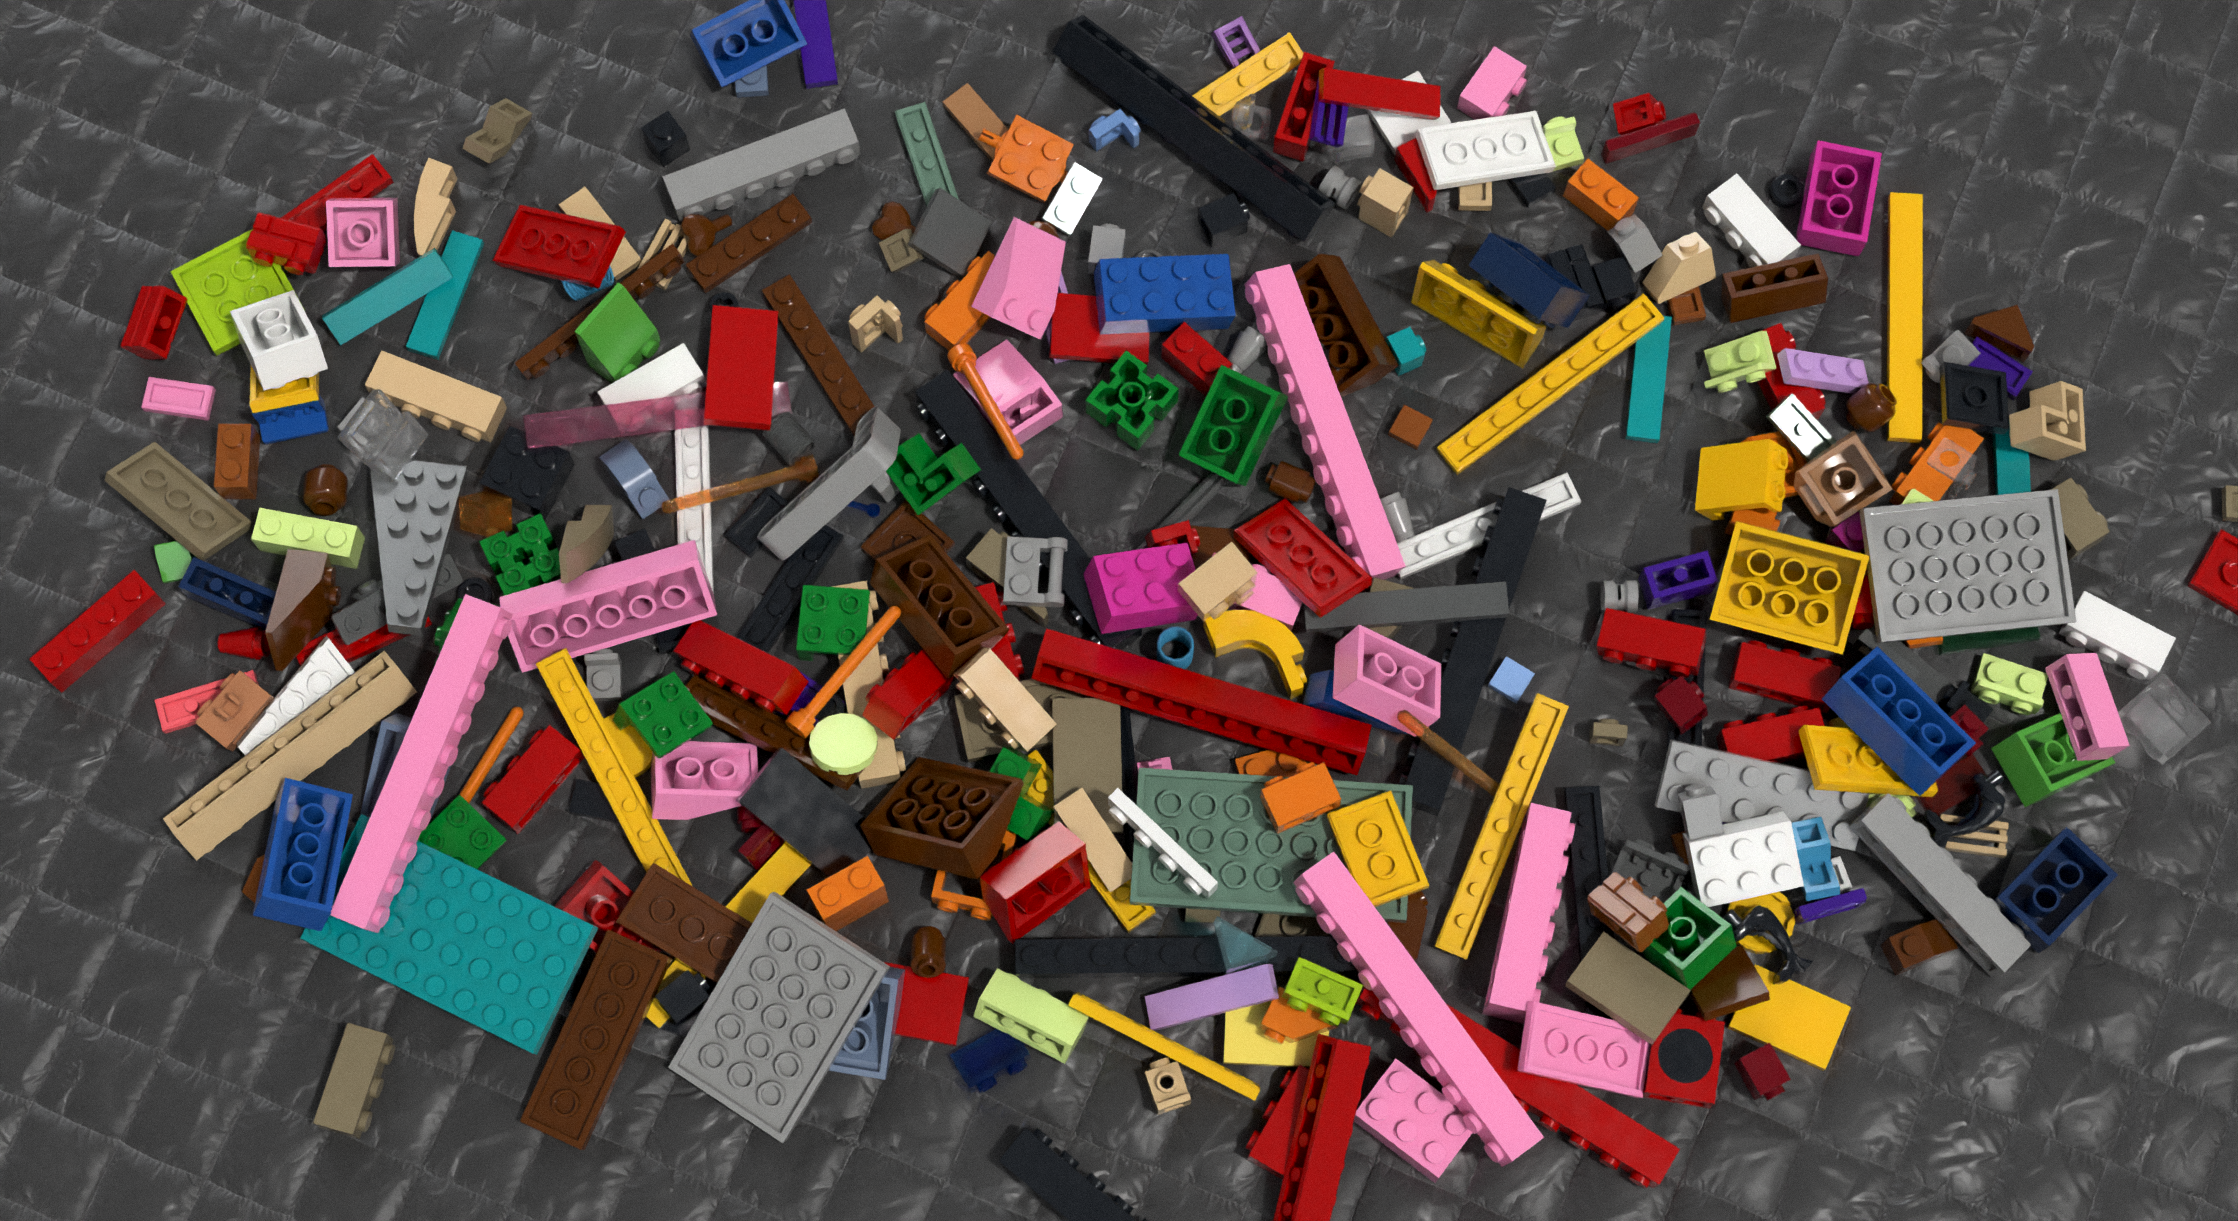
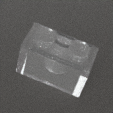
(2162, 719)

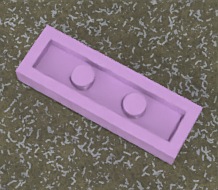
(1822, 371)

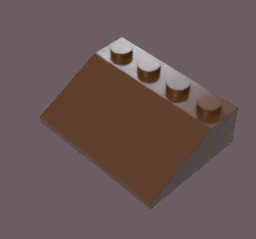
(944, 817)

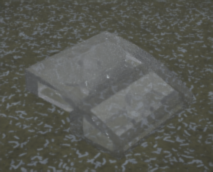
(383, 435)

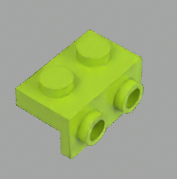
(1321, 992)

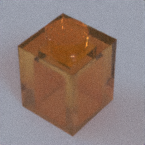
(485, 513)

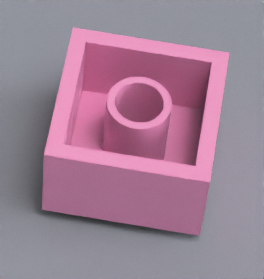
(362, 232)

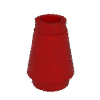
(245, 643)

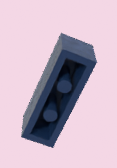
(228, 593)

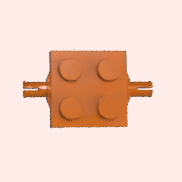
(1028, 158)

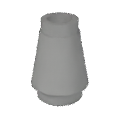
(1247, 349)
(1398, 516)

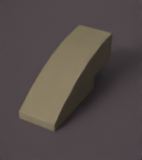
(585, 541)

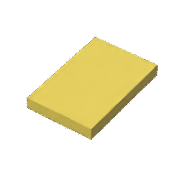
(1248, 1046)

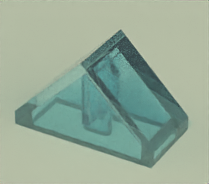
(1239, 948)

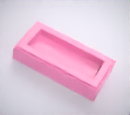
(178, 398)

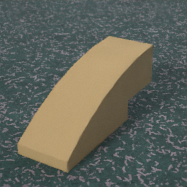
(432, 205)

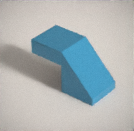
(1815, 859)

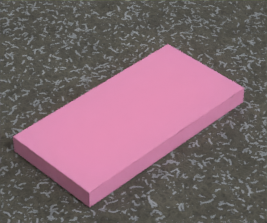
(1583, 1050)

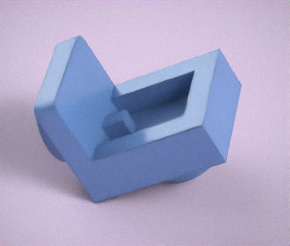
(1109, 128)

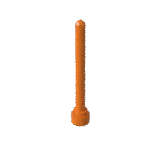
(964, 361)
(802, 720)
(492, 753)

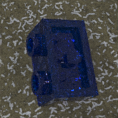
(989, 1059)

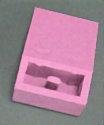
(1017, 390)

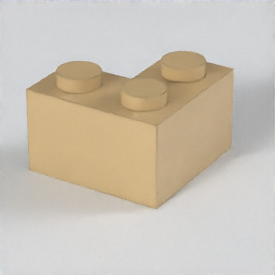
(2052, 423)
(1219, 583)

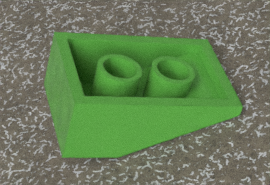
(617, 335)
(2043, 760)

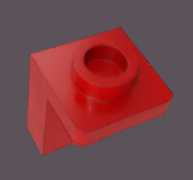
(1638, 113)
(1172, 534)

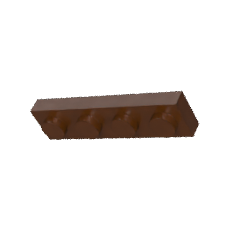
(749, 243)

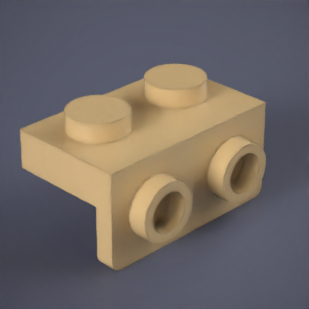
(872, 320)

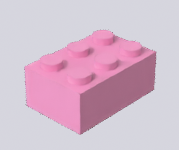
(1386, 678)
(1413, 1120)

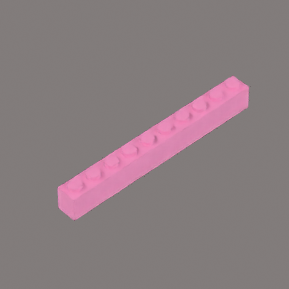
(1323, 422)
(422, 764)
(1417, 1010)

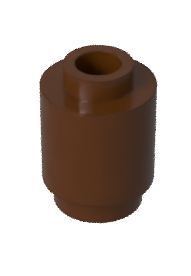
(1290, 482)
(928, 952)

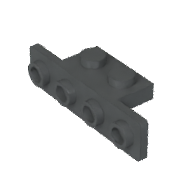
(368, 606)
(1922, 673)

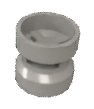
(1340, 187)
(1619, 596)

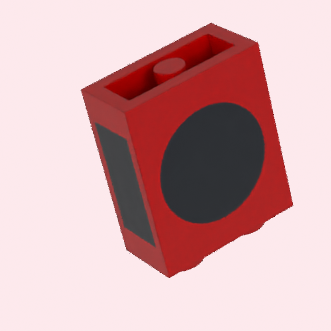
(1685, 1061)

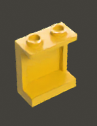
(1741, 478)

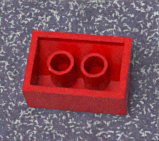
(1036, 880)

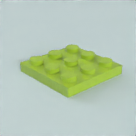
(224, 282)

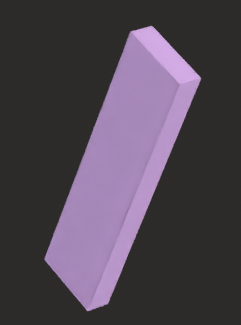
(1211, 997)

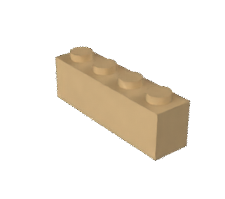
(437, 397)

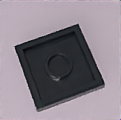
(1974, 398)

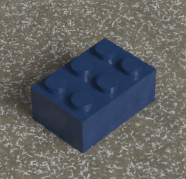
(1528, 281)
(2054, 889)

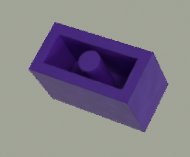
(1677, 580)

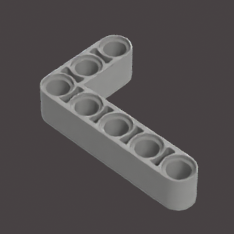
(870, 456)

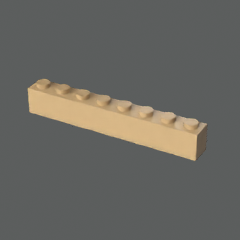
(290, 754)

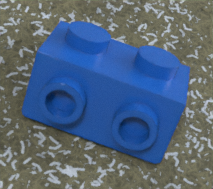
(292, 421)

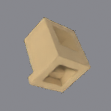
(1167, 1099)

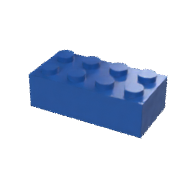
(1164, 293)
(1898, 721)
(303, 855)

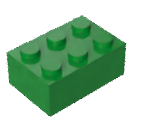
(1233, 425)

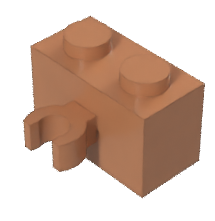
(233, 709)

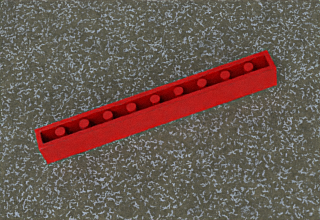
(1201, 701)
(1564, 1106)

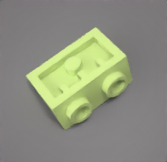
(1739, 361)
(2009, 684)

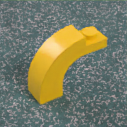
(1262, 633)

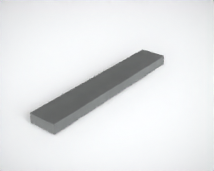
(1414, 607)

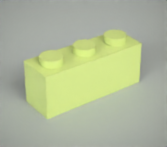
(281, 531)
(1030, 1015)

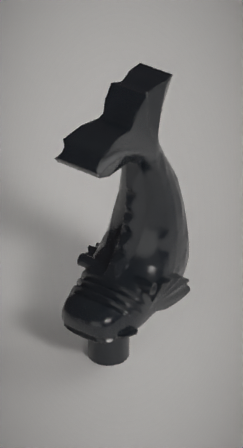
(1986, 810)
(1764, 923)

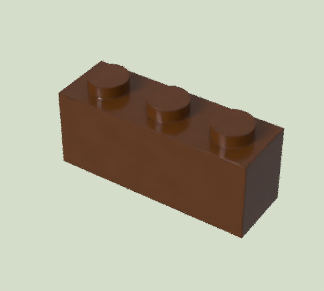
(1774, 288)

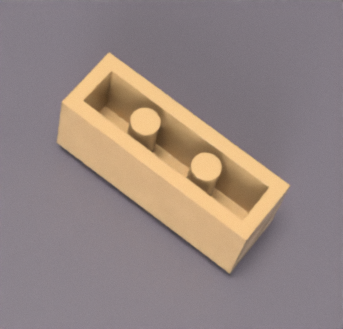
(1003, 700)

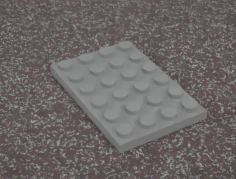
(1967, 566)
(778, 1017)

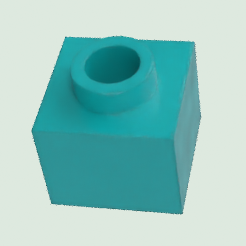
(1407, 350)

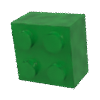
(1693, 942)

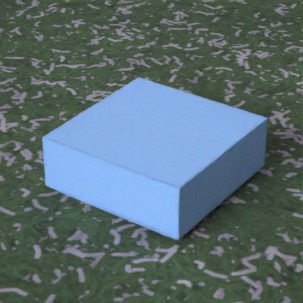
(1511, 679)

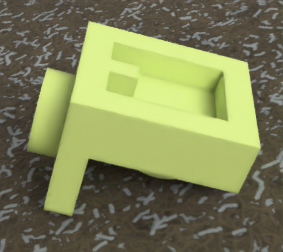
(1563, 142)

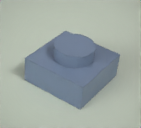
(753, 84)

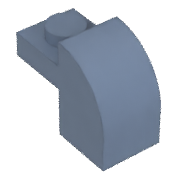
(634, 478)

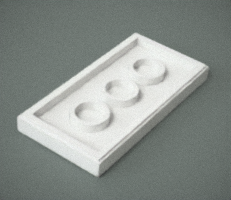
(1485, 150)

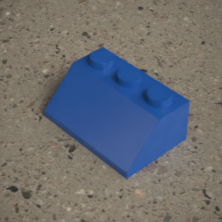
(747, 39)

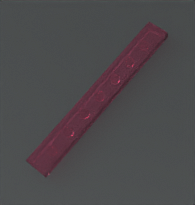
(628, 418)

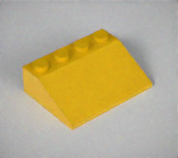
(1476, 312)
(1789, 587)

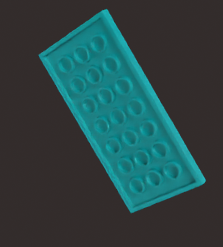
(466, 945)

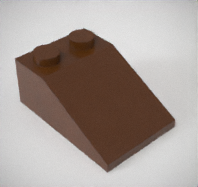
(301, 604)

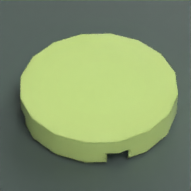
(843, 743)

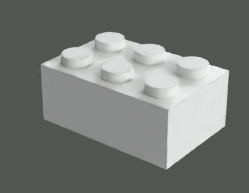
(279, 340)
(1745, 860)

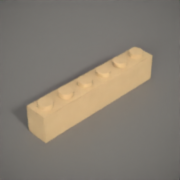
(887, 761)

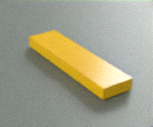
(1251, 75)

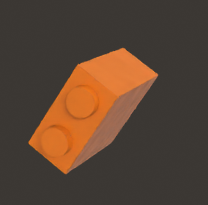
(848, 894)

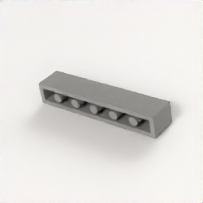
(763, 165)
(1940, 884)

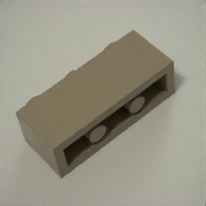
(354, 1081)

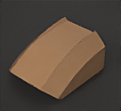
(1840, 481)

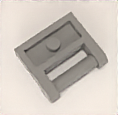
(1023, 571)

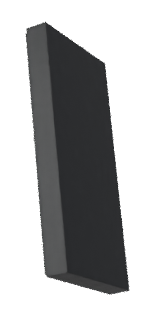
(806, 814)

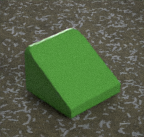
(172, 560)

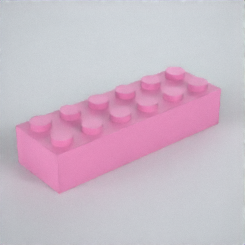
(610, 605)
(1527, 912)

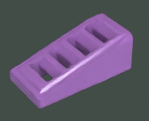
(1226, 48)

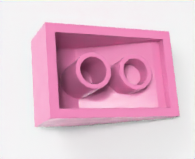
(1023, 279)
(701, 778)

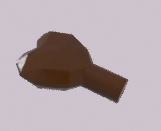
(893, 220)
(702, 231)

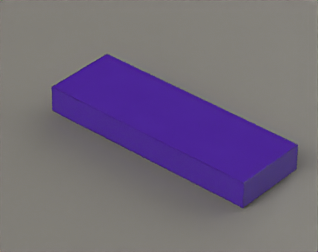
(818, 53)

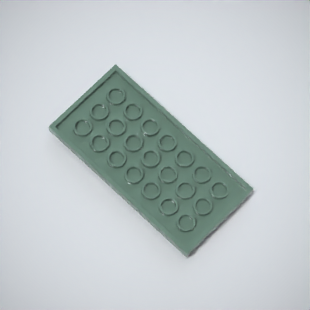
(1233, 839)

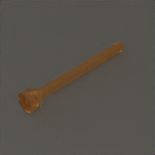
(804, 469)
(1448, 752)

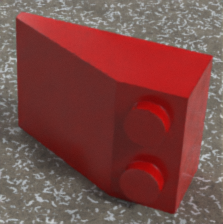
(599, 900)

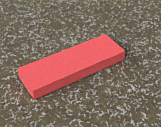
(181, 708)

